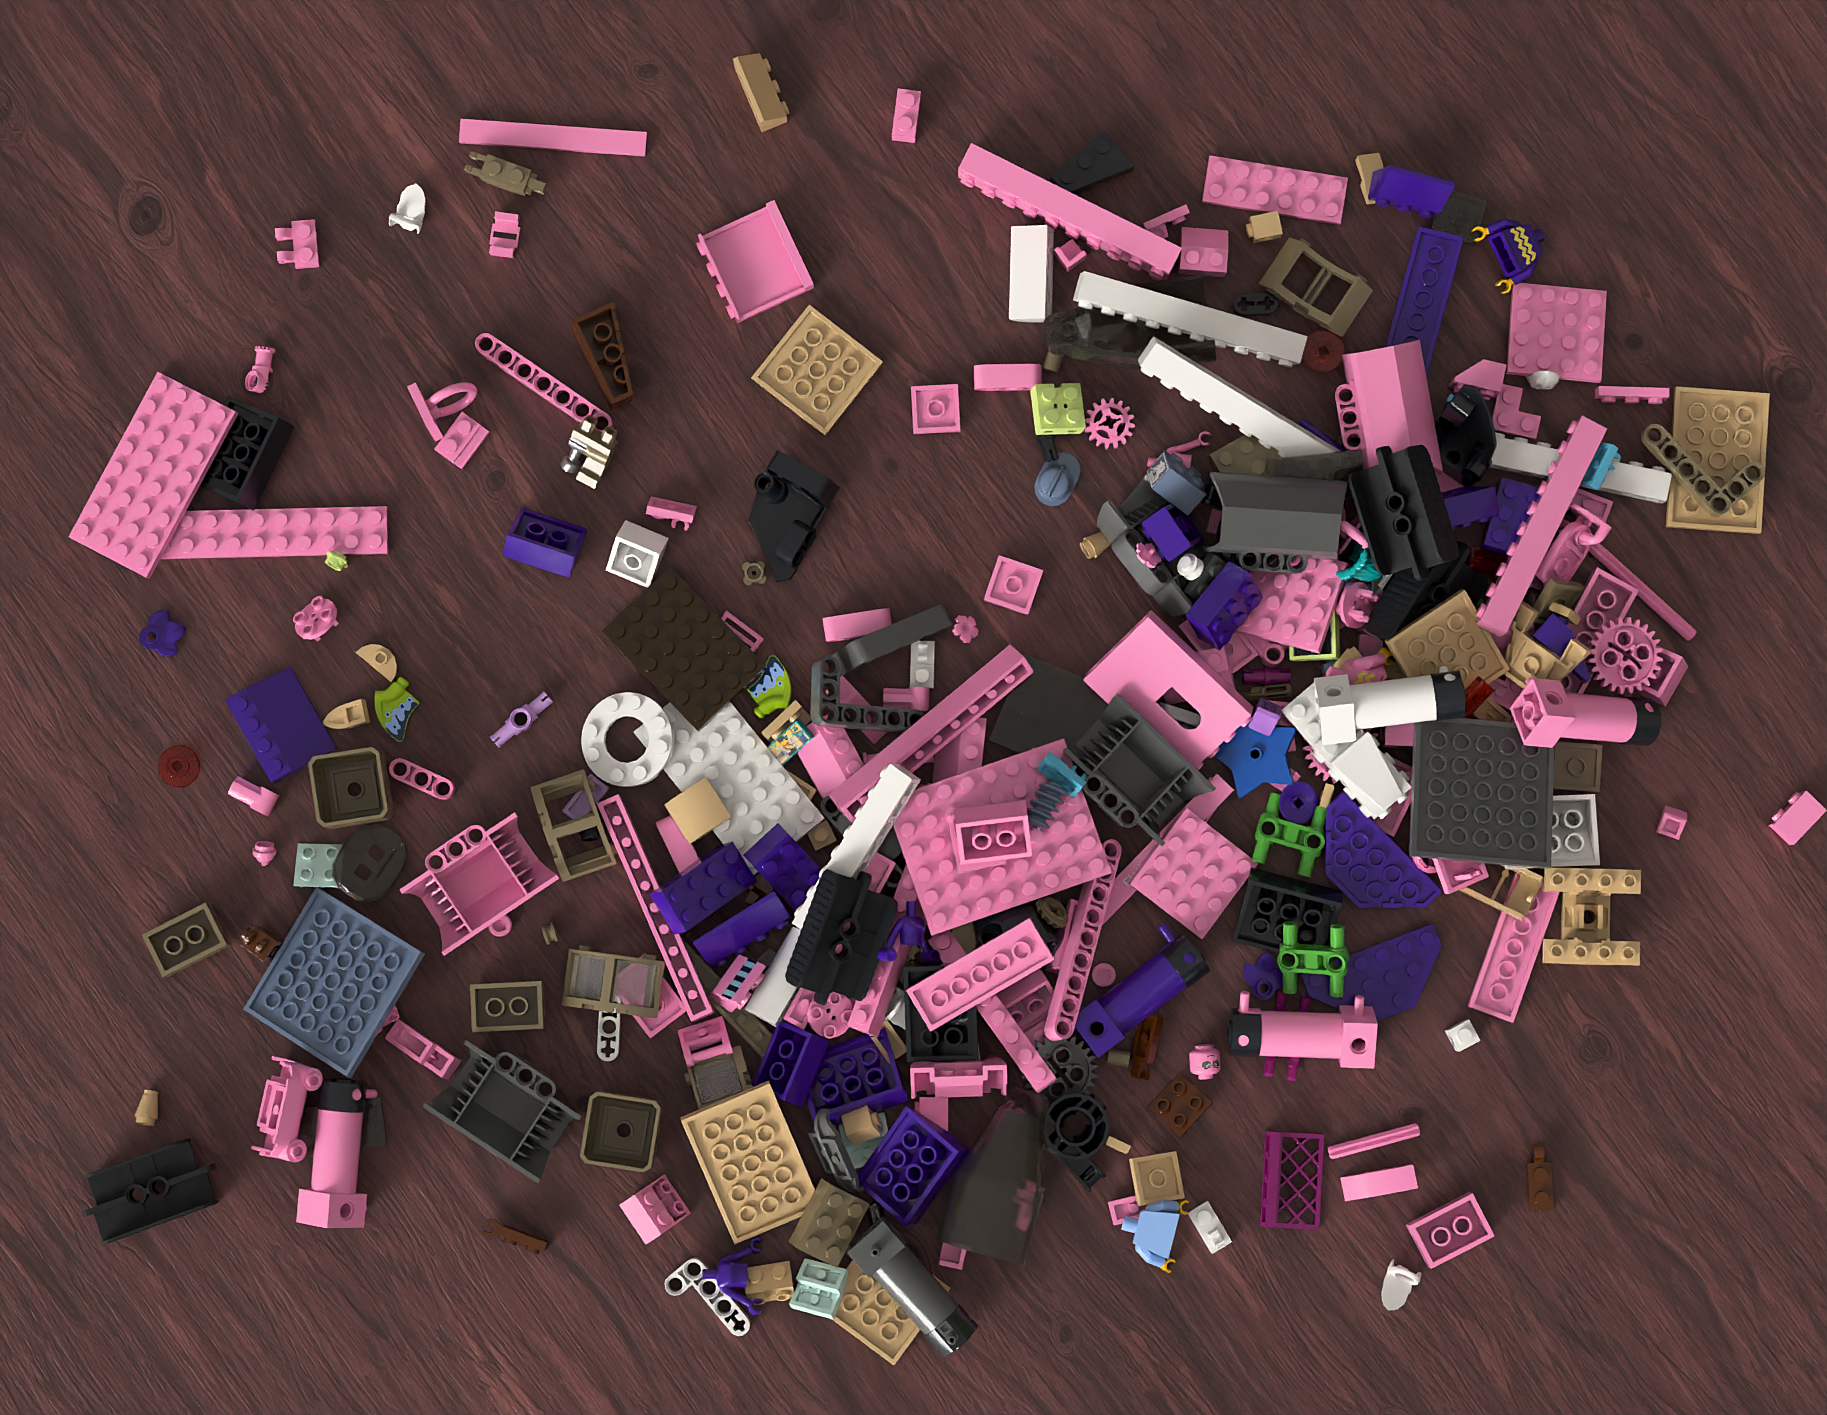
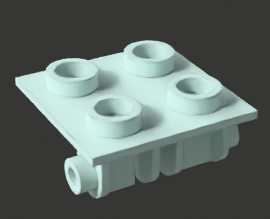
(315, 865)

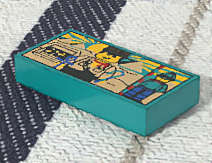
(790, 742)

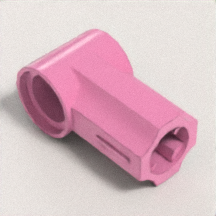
(1263, 646)
(909, 698)
(257, 797)

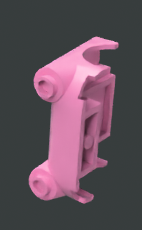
(959, 1077)
(283, 1109)

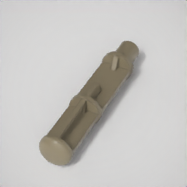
(1261, 691)

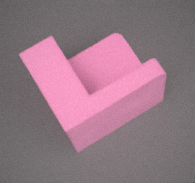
(1069, 255)
(952, 1256)

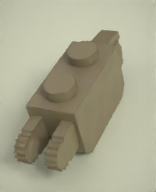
(506, 175)

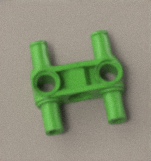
(1290, 835)
(1313, 959)

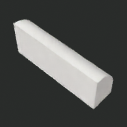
(1031, 273)
(774, 992)

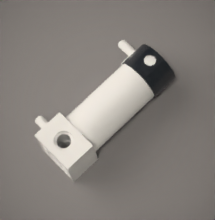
(1348, 707)

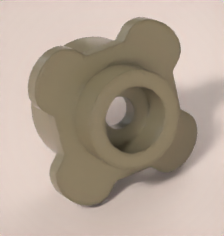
(749, 568)

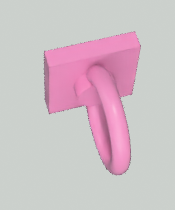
(429, 410)

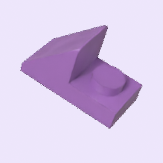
(1265, 717)

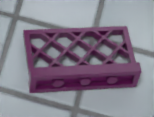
(1272, 1175)

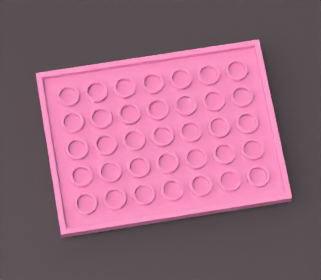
(1060, 857)

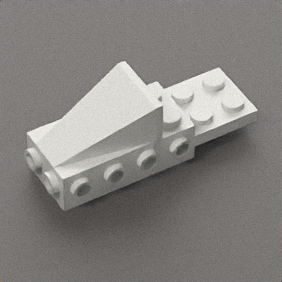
(1357, 764)

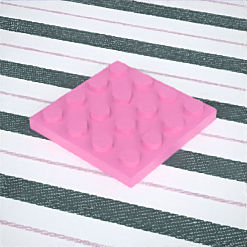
(1556, 331)
(1296, 606)
(1193, 873)

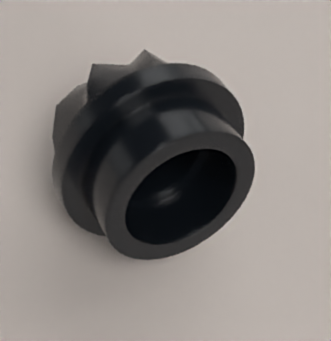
(589, 834)

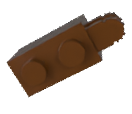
(261, 943)

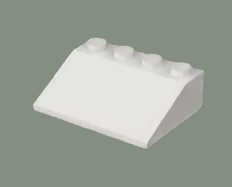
(1573, 832)

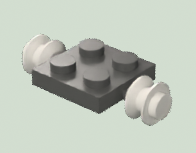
(1199, 572)

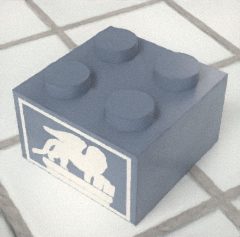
(1176, 482)

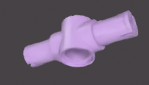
(512, 728)

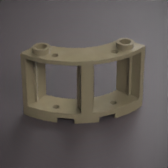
(1347, 308)
(585, 862)

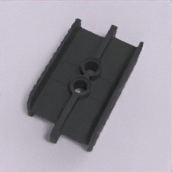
(1430, 532)
(1409, 599)
(834, 903)
(113, 1186)

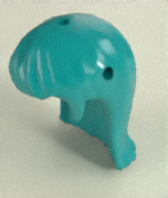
(1363, 566)

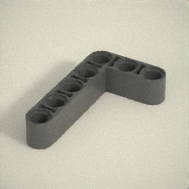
(892, 638)
(857, 713)

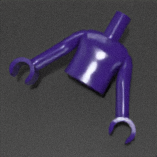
(911, 933)
(733, 1274)

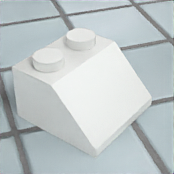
(636, 553)

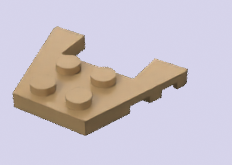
(1532, 659)

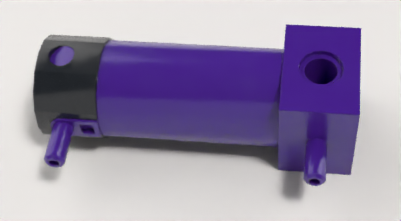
(1142, 992)

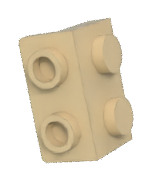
(770, 1282)

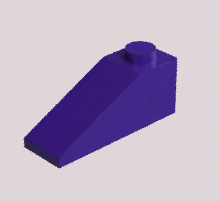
(1556, 637)

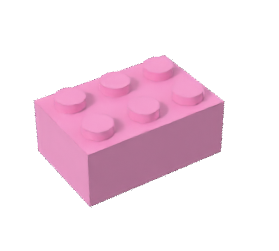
(993, 832)
(1450, 1230)

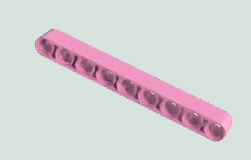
(1082, 952)

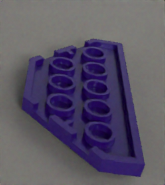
(1369, 863)
(1385, 975)

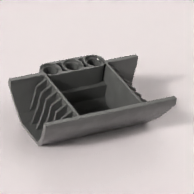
(1279, 518)
(1124, 532)
(1135, 768)
(504, 1110)

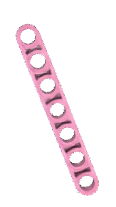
(536, 375)

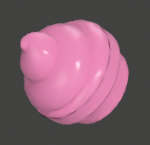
(264, 852)

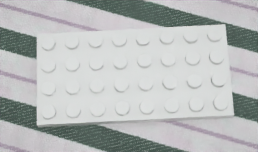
(743, 776)

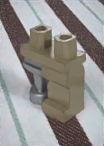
(596, 446)

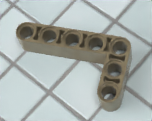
(1698, 474)

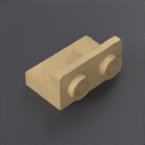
(785, 720)

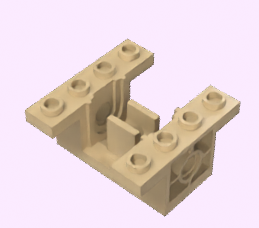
(1589, 891)

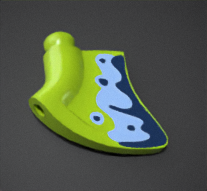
(772, 689)
(394, 708)

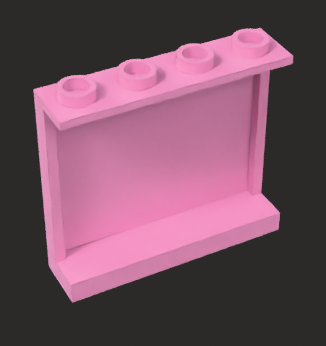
(755, 263)

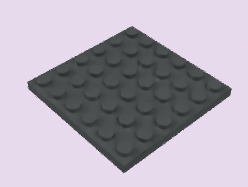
(1480, 794)

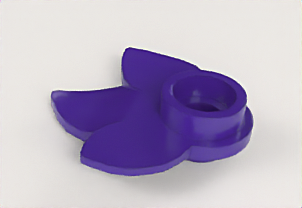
(165, 631)
(1263, 973)

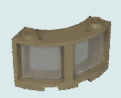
(613, 980)
(718, 1078)

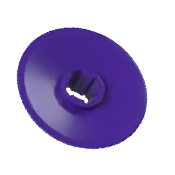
(1307, 802)

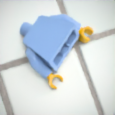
(1155, 1231)

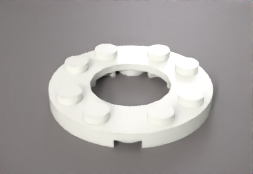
(659, 746)

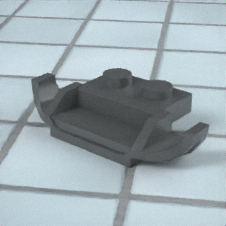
(833, 1153)

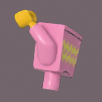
(1364, 669)

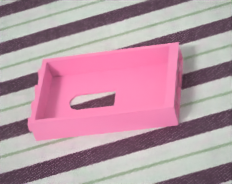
(1153, 661)

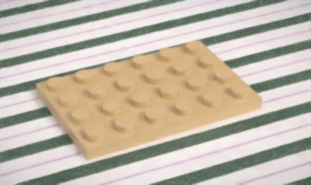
(1722, 435)
(750, 1161)

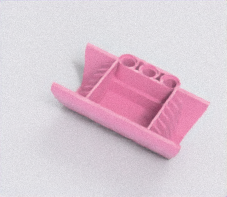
(1388, 402)
(480, 882)

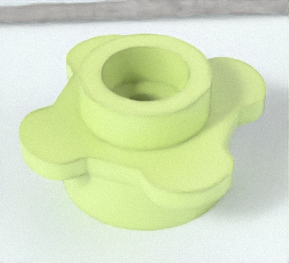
(336, 560)

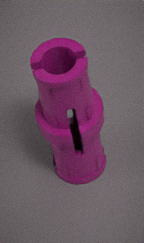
(1266, 676)

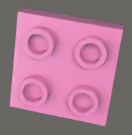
(1459, 874)

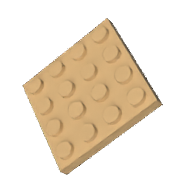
(817, 370)
(1449, 639)
(875, 1316)

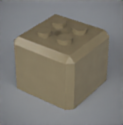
(330, 784)
(606, 1147)

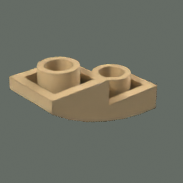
(1367, 165)

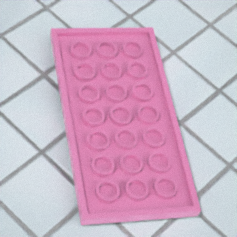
(153, 475)

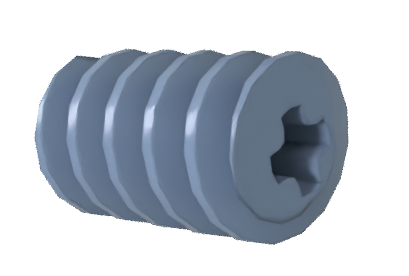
(1045, 804)

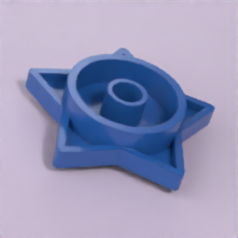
(1268, 767)

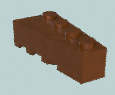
(603, 349)

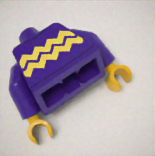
(1515, 249)

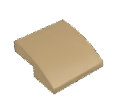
(697, 811)

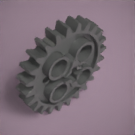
(1075, 1058)

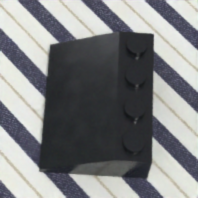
(247, 455)
(1275, 899)
(948, 1042)

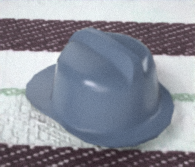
(1057, 479)

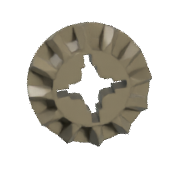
(1052, 911)

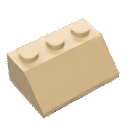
(761, 91)

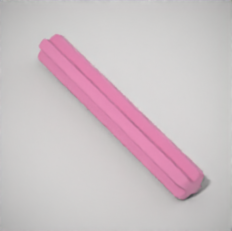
(1373, 1141)

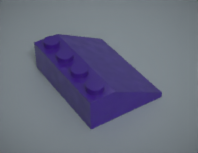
(280, 724)
(742, 929)
(856, 1076)
(911, 1166)

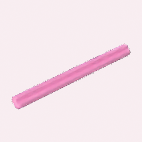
(1644, 592)

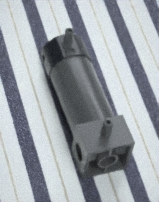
(885, 1255)

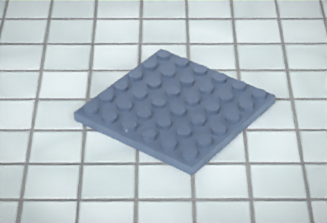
(334, 982)

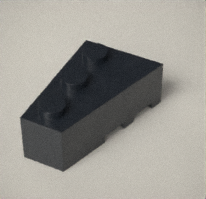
(1093, 165)

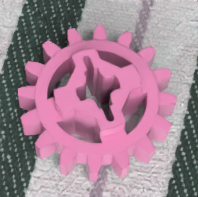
(1112, 433)

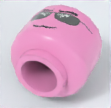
(1205, 1061)

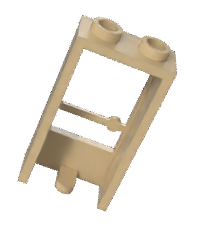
(1521, 897)

